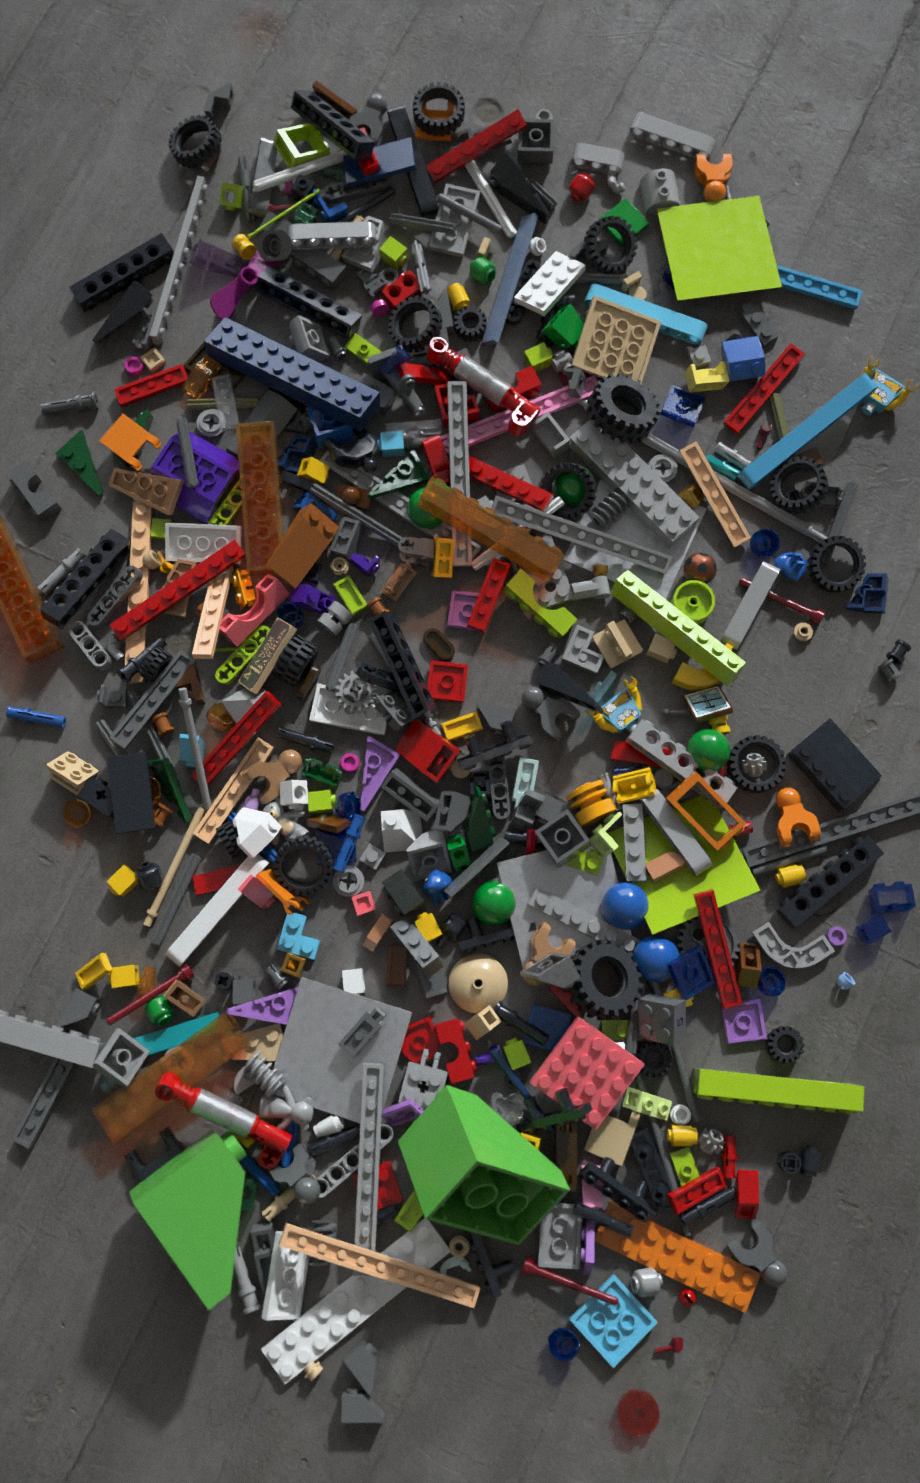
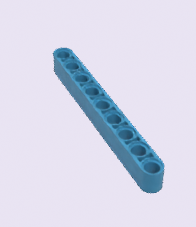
(807, 431)

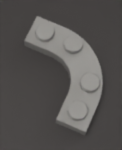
(787, 955)

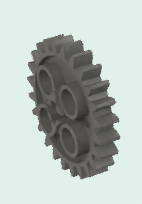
(689, 942)

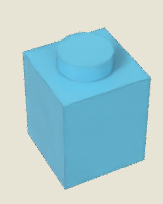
(391, 444)

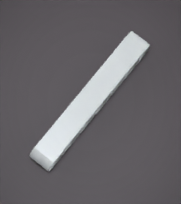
(214, 911)

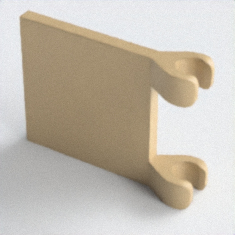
(613, 1138)

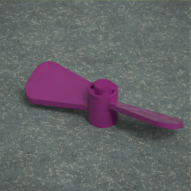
(227, 298)

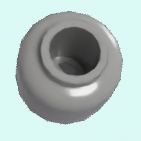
(646, 1282)

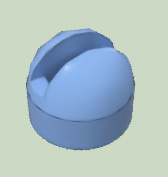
(845, 981)

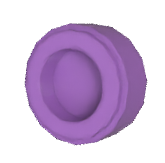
(836, 936)

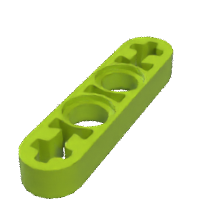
(228, 504)
(241, 653)

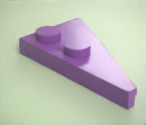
(378, 765)
(271, 1008)
(587, 1252)

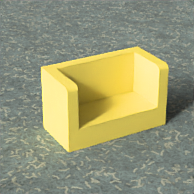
(706, 378)

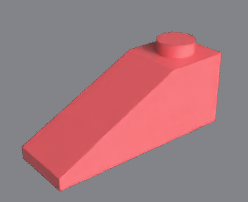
(257, 892)

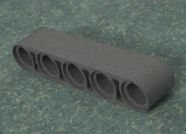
(264, 167)

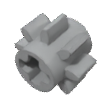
(561, 361)
(754, 765)
(711, 1141)

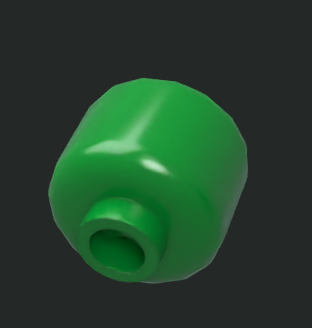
(482, 270)
(159, 1011)

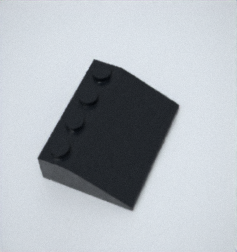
(834, 765)

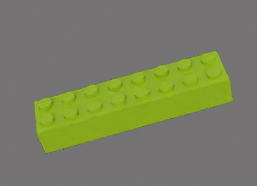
(782, 1090)

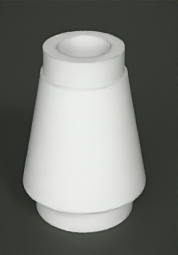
(330, 1125)

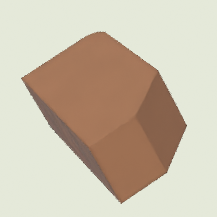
(664, 866)
(378, 932)

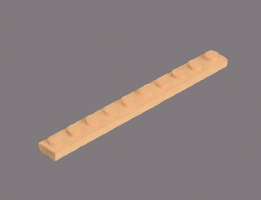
(140, 544)
(379, 1265)

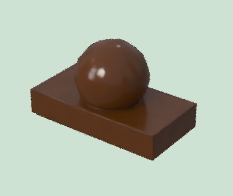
(354, 495)

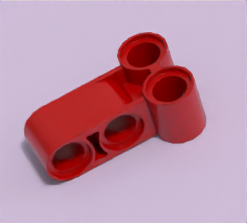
(437, 458)

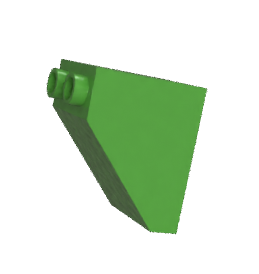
(478, 1169)
(196, 1211)

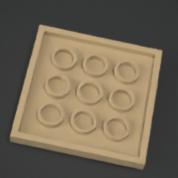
(615, 341)

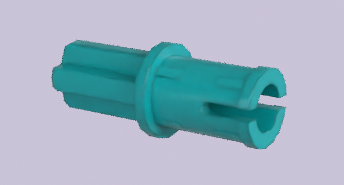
(722, 467)

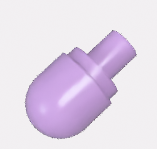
(252, 801)

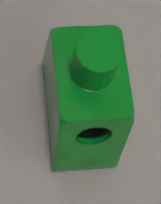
(564, 328)

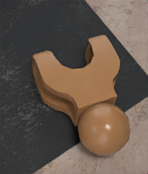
(274, 773)
(541, 948)

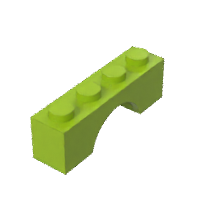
(556, 621)

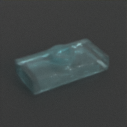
(602, 688)

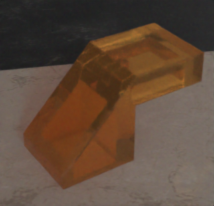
(198, 380)

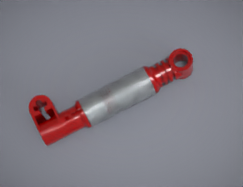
(485, 383)
(226, 1116)

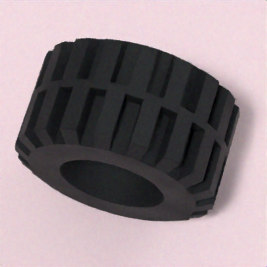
(295, 661)

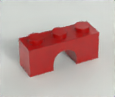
(527, 386)
(462, 1067)

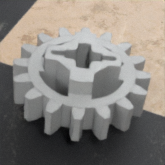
(349, 692)

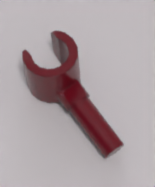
(763, 433)
(677, 1346)

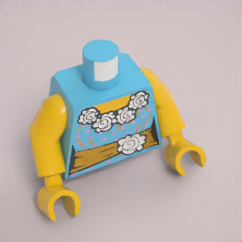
(889, 393)
(621, 710)

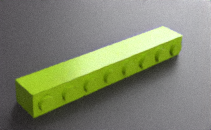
(678, 628)

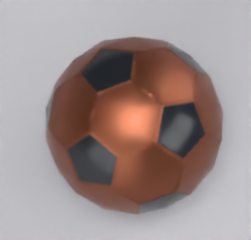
(700, 567)

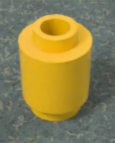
(457, 297)
(790, 876)
(682, 1135)

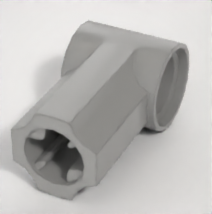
(596, 587)

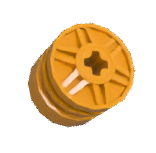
(590, 803)

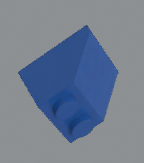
(744, 358)
(328, 427)

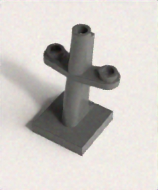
(402, 385)

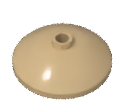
(463, 980)

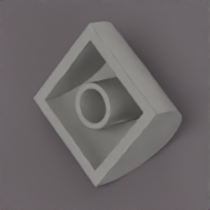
(659, 190)
(308, 339)
(120, 1058)

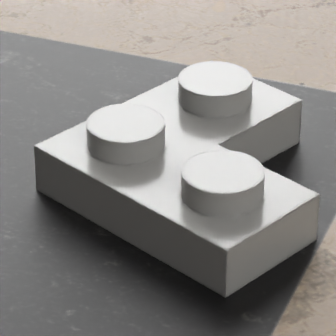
(579, 655)

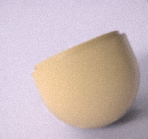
(151, 560)

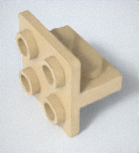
(617, 643)
(71, 772)

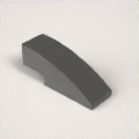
(263, 1241)

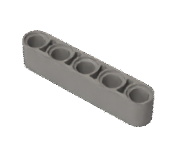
(672, 136)
(332, 235)
(750, 605)
(676, 833)
(346, 1168)

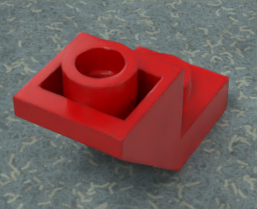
(747, 1194)

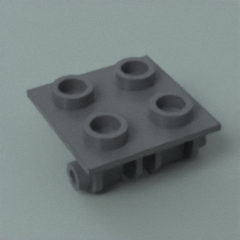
(394, 705)

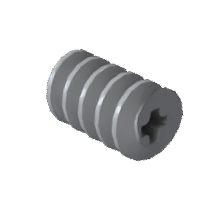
(264, 1074)

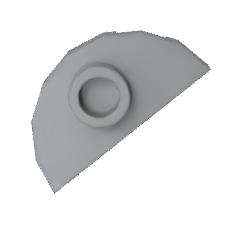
(243, 1081)

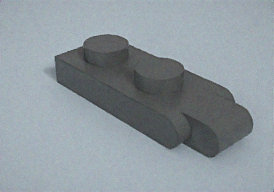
(758, 323)
(362, 1031)

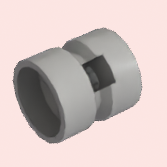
(339, 613)

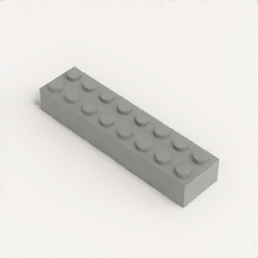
(645, 491)

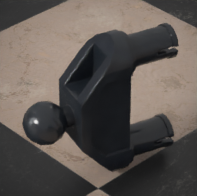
(355, 454)
(142, 1171)

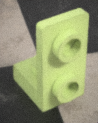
(601, 839)
(647, 1103)

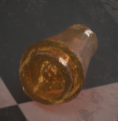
(147, 981)

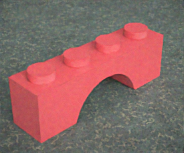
(269, 595)

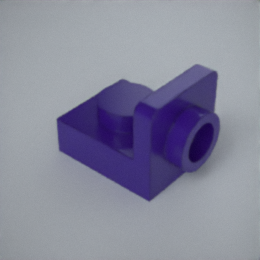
(363, 564)

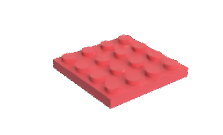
(590, 1068)

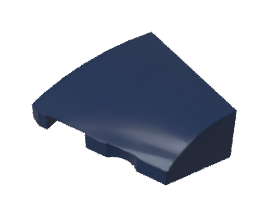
(298, 449)
(871, 595)

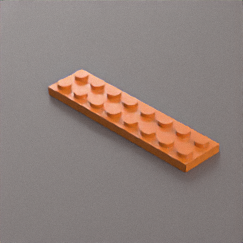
(681, 1259)

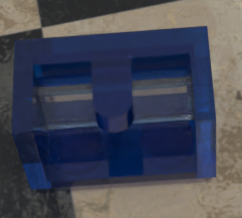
(891, 898)

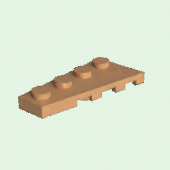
(150, 489)

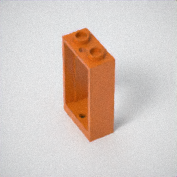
(692, 779)

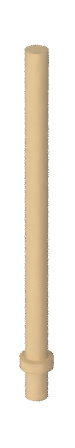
(152, 913)

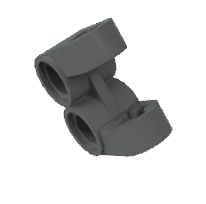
(422, 551)

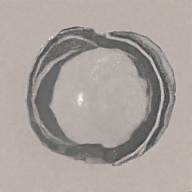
(509, 1107)

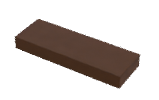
(333, 100)

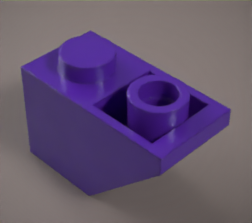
(311, 599)

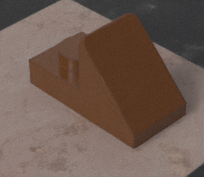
(189, 680)

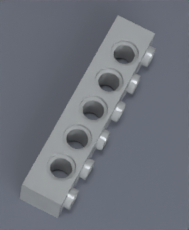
(670, 763)

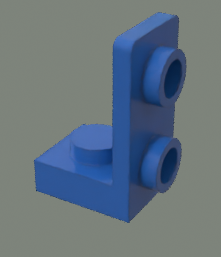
(329, 215)
(307, 498)

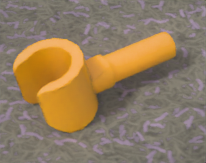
(165, 566)

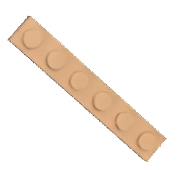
(715, 494)
(212, 616)
(231, 793)

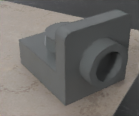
(576, 381)
(112, 697)

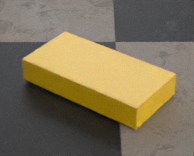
(462, 726)
(93, 971)

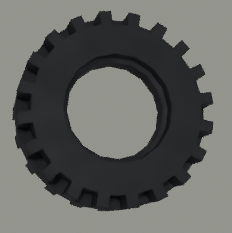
(615, 421)
(586, 993)

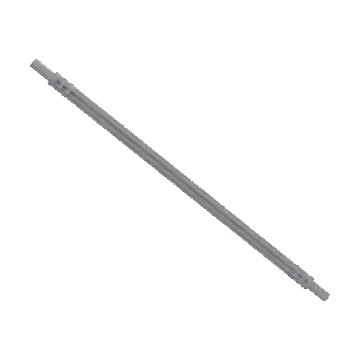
(733, 488)

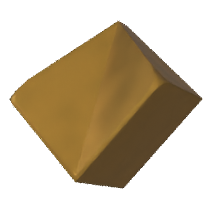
(692, 495)
(293, 965)

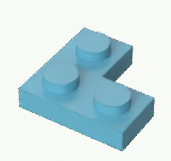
(292, 939)

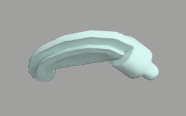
(454, 1261)

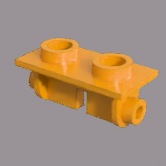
(240, 582)

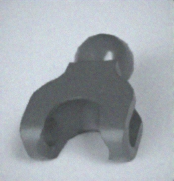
(371, 118)
(547, 710)
(299, 1176)
(761, 1256)

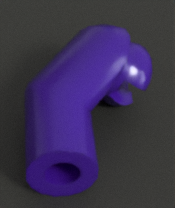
(487, 1059)

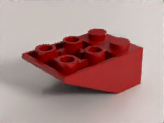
(428, 750)

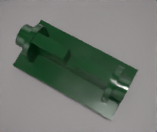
(313, 770)

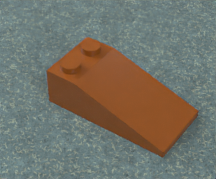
(302, 545)

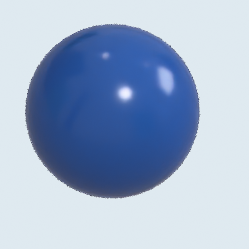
(625, 906)
(652, 956)

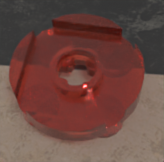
(642, 1424)

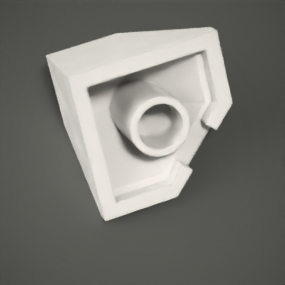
(254, 830)

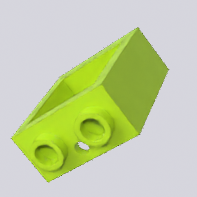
(286, 137)

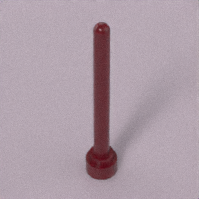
(814, 615)
(183, 974)
(532, 1269)

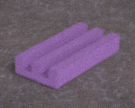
(399, 1111)

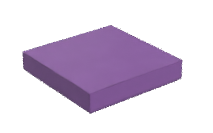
(461, 609)
(744, 1022)

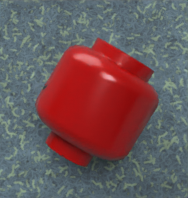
(581, 187)

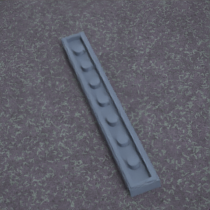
(510, 279)

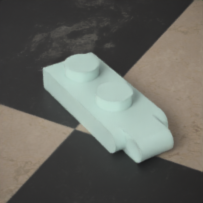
(524, 778)

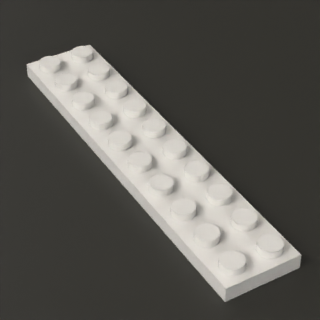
(349, 1305)

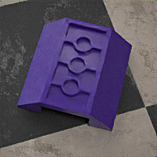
(213, 469)

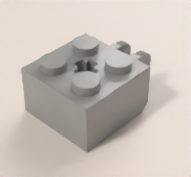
(417, 1073)

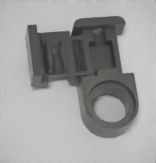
(373, 283)

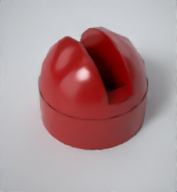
(683, 1300)

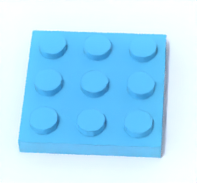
(610, 1327)

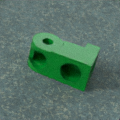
(458, 853)

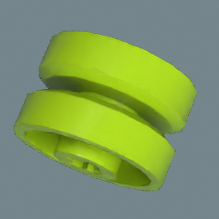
(698, 594)

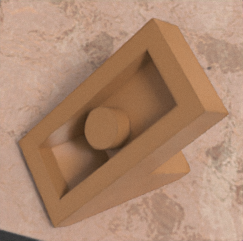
(184, 997)

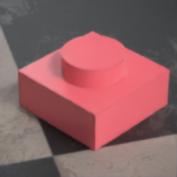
(363, 903)

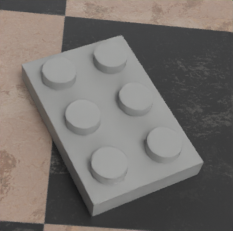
(560, 1238)

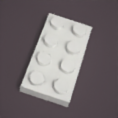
(550, 283)
(197, 541)
(329, 712)
(285, 1283)

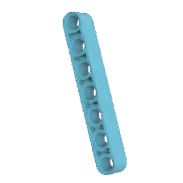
(672, 322)

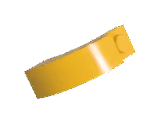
(695, 679)

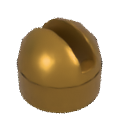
(600, 570)

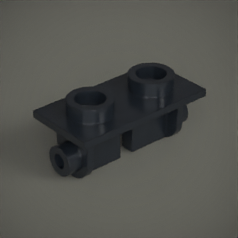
(541, 337)

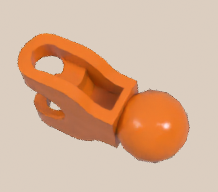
(713, 176)
(794, 817)

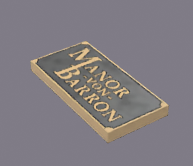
(267, 655)

